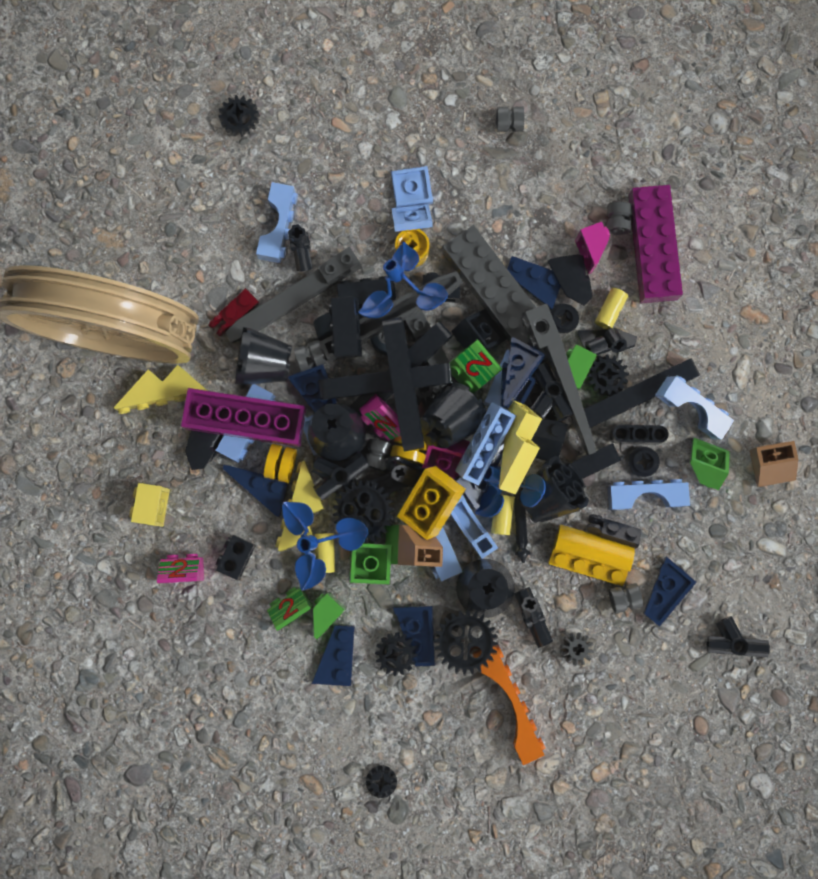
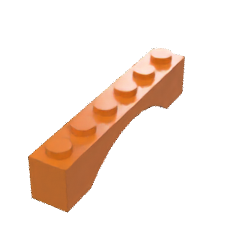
(525, 740)

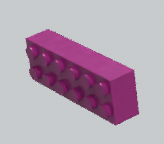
(655, 244)
(243, 417)

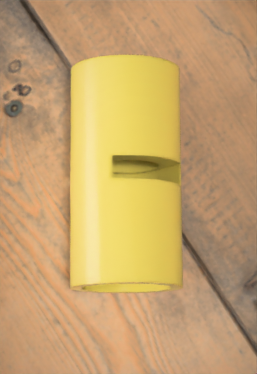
(611, 308)
(502, 521)
(326, 552)

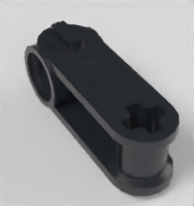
(404, 470)

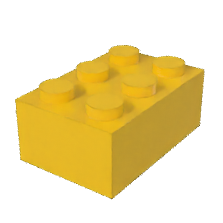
(431, 502)

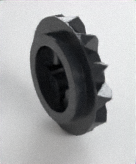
(571, 314)
(648, 454)
(375, 774)

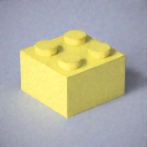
(149, 504)

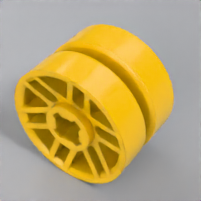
(418, 240)
(413, 456)
(280, 463)

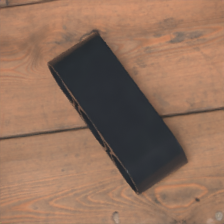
(647, 431)
(597, 461)

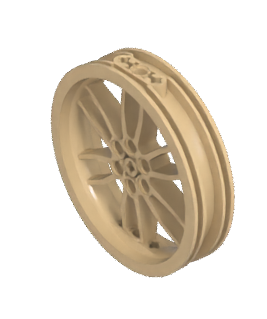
(97, 314)

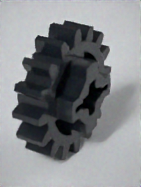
(247, 117)
(607, 367)
(394, 646)

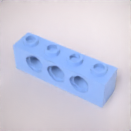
(485, 443)

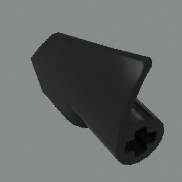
(572, 277)
(606, 340)
(201, 448)

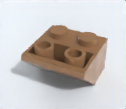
(774, 463)
(416, 550)

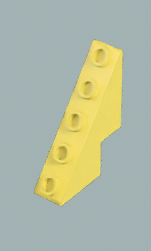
(152, 390)
(518, 447)
(303, 493)

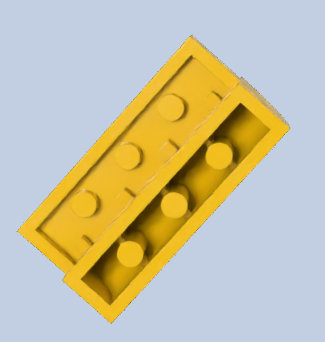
(591, 555)

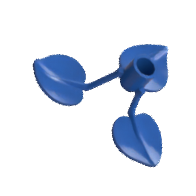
(403, 260)
(493, 501)
(308, 568)

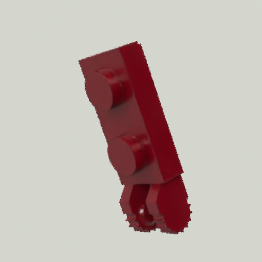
(236, 309)

